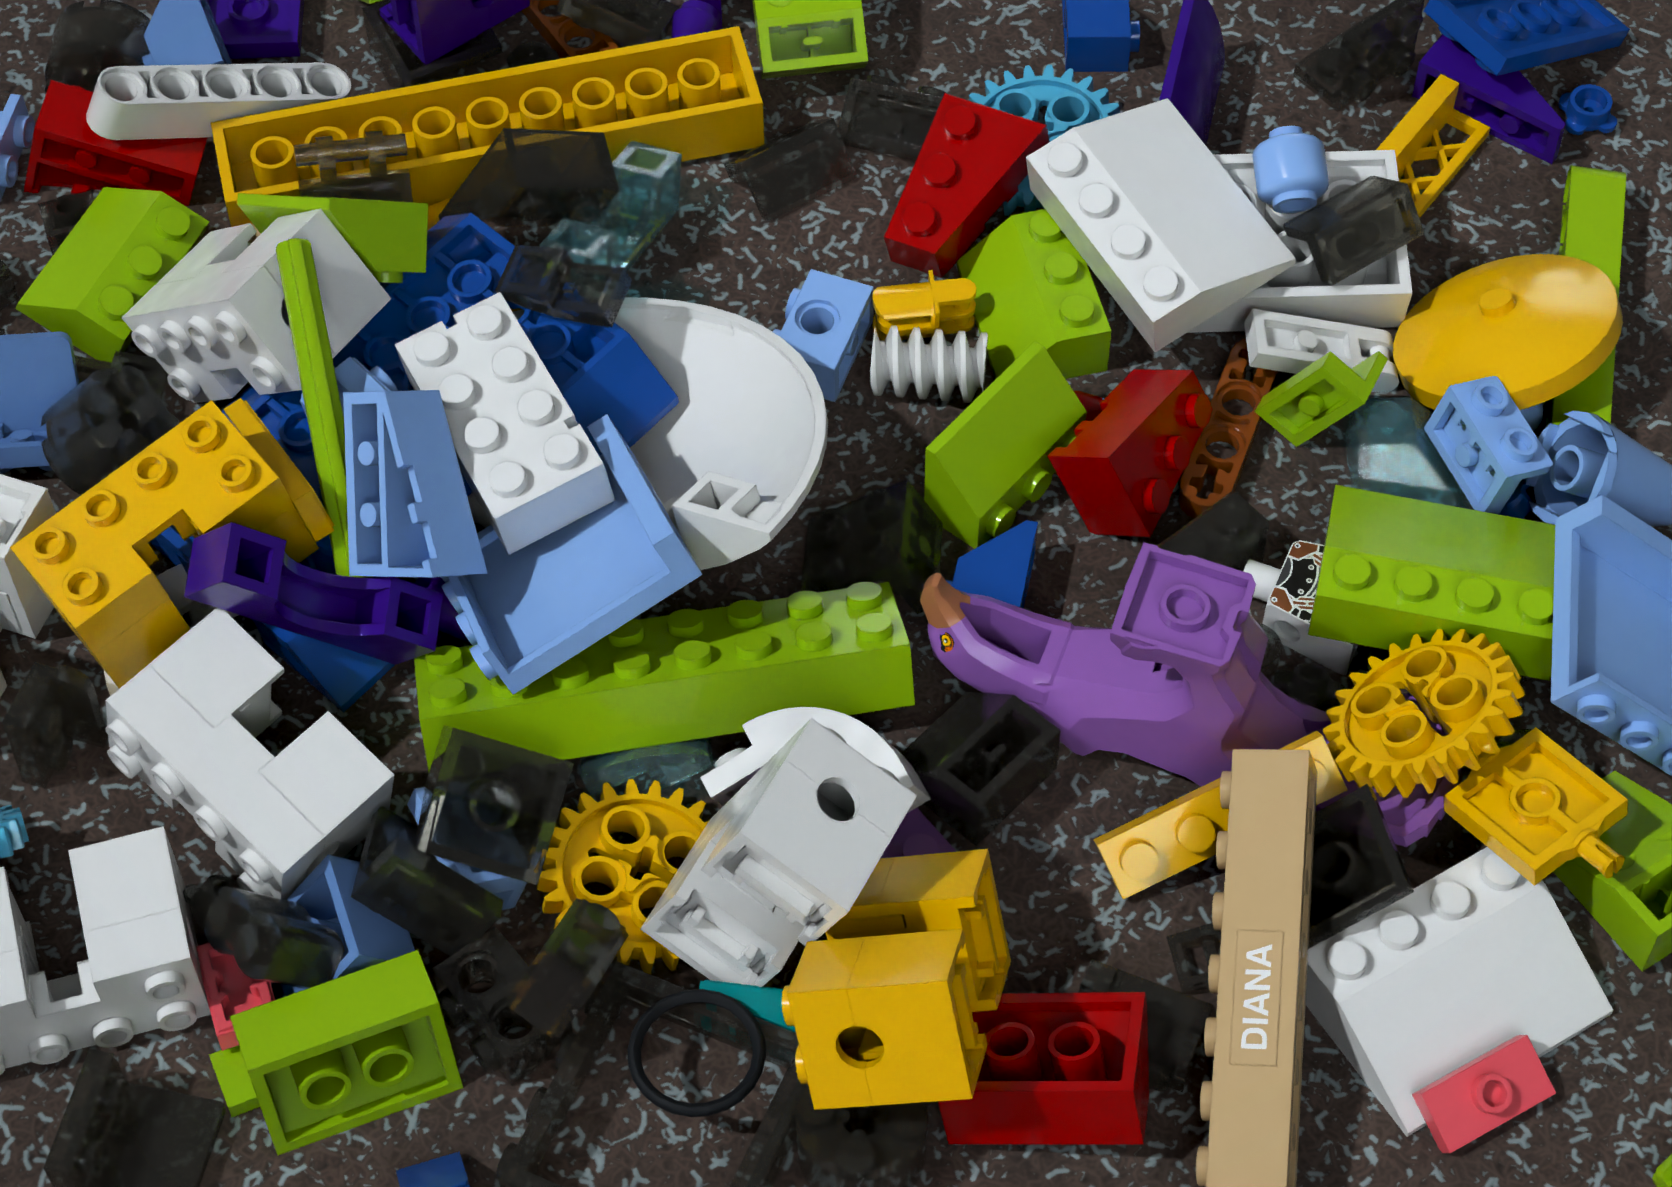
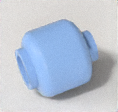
(1290, 170)

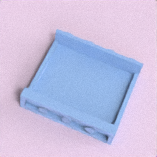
(575, 582)
(1614, 627)

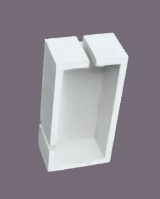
(508, 423)

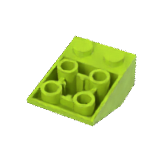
(809, 36)
(1638, 898)

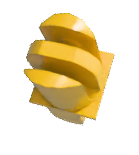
(926, 305)

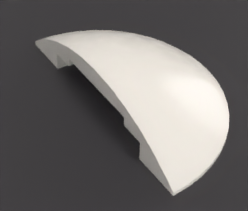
(740, 439)

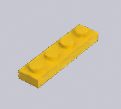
(1188, 827)

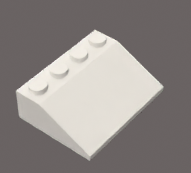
(1156, 218)
(1368, 298)
(1450, 980)

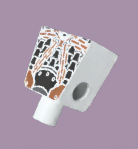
(1290, 605)

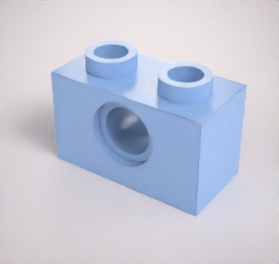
(828, 326)

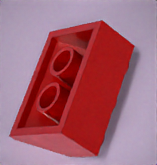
(1058, 1072)

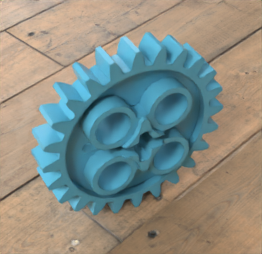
(1066, 104)

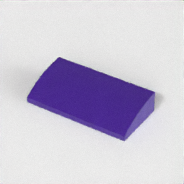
(1195, 65)

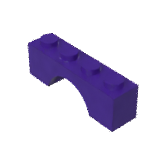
(258, 580)

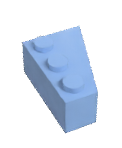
(405, 489)

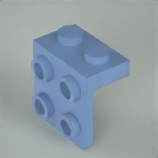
(33, 377)

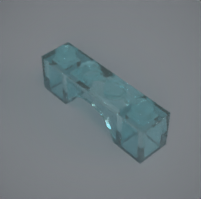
(634, 217)

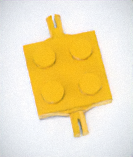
(1539, 808)

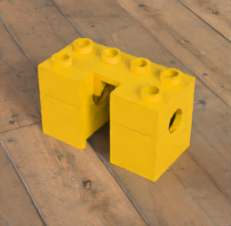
(97, 552)
(896, 984)

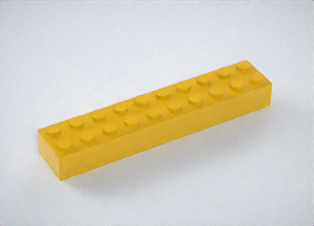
(668, 93)

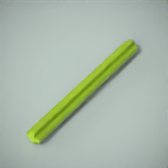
(318, 386)

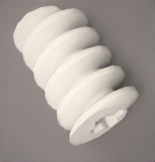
(928, 364)

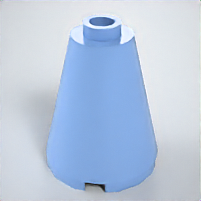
(1599, 460)

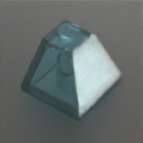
(1394, 454)

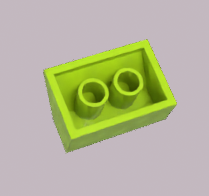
(383, 234)
(108, 265)
(1039, 291)
(1000, 447)
(347, 1052)

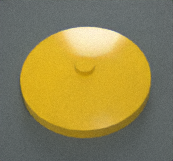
(1521, 318)

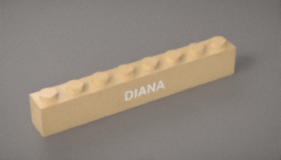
(1259, 971)

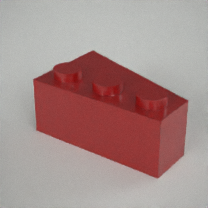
(75, 157)
(959, 181)
(1133, 451)

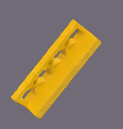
(1420, 128)

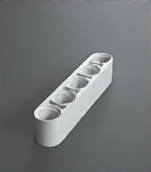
(187, 98)

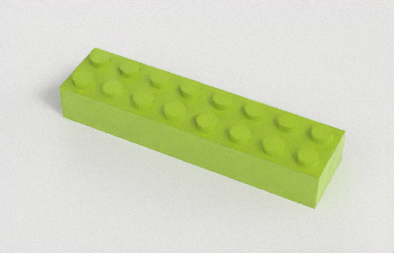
(684, 676)

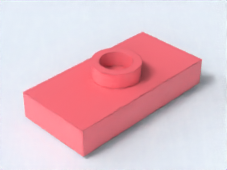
(229, 991)
(1484, 1093)

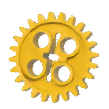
(1455, 681)
(661, 832)

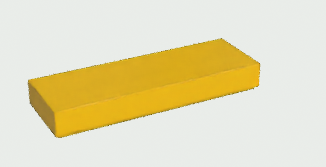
(300, 491)

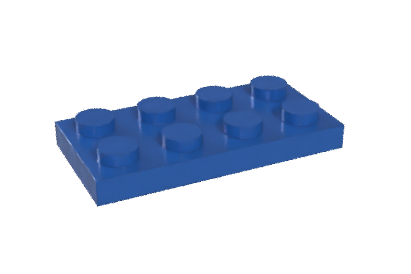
(1526, 33)

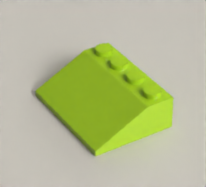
(1429, 566)

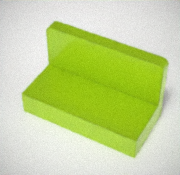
(1319, 396)

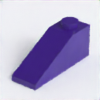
(1501, 102)

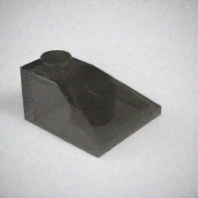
(1353, 865)

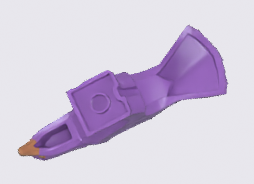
(1163, 684)

